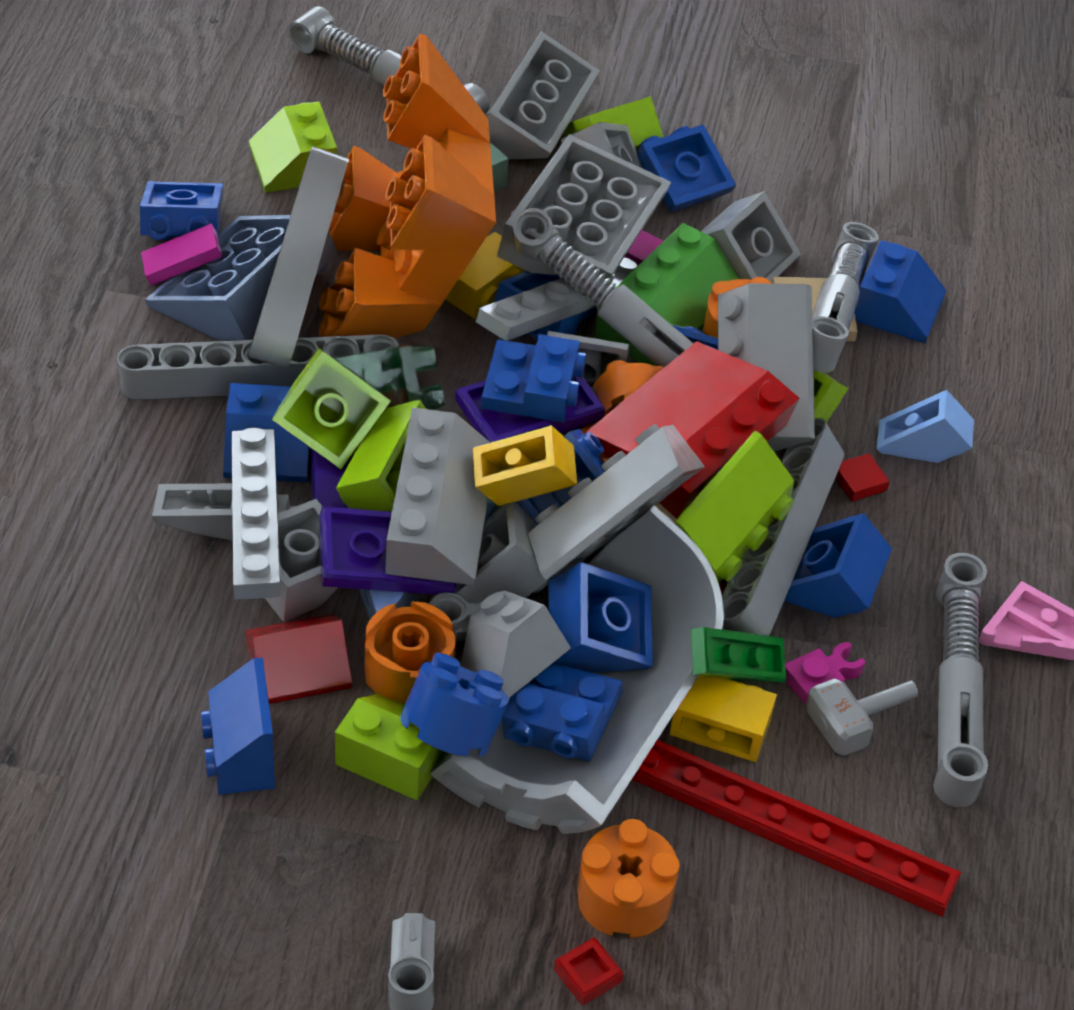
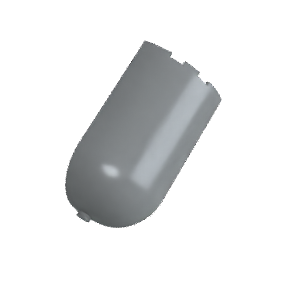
(579, 794)

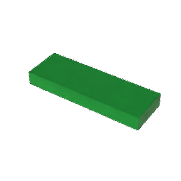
(738, 655)

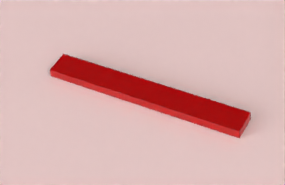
(799, 827)

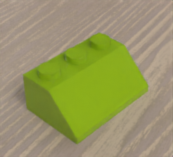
(376, 465)
(739, 506)

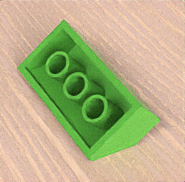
(675, 282)

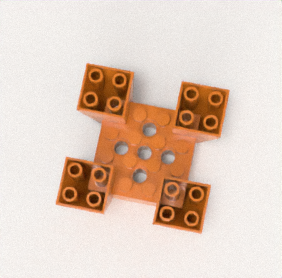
(422, 217)

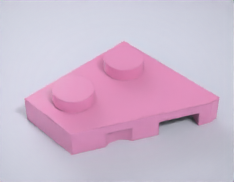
(1032, 624)

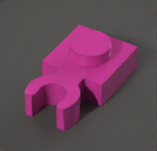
(817, 668)

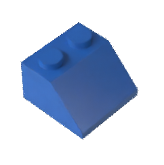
(899, 293)
(253, 408)
(840, 568)
(602, 619)
(240, 731)

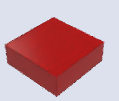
(861, 477)
(588, 971)

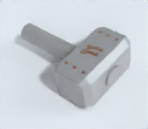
(846, 720)

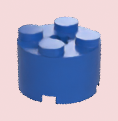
(455, 706)

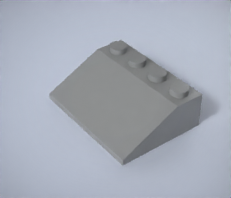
(593, 204)

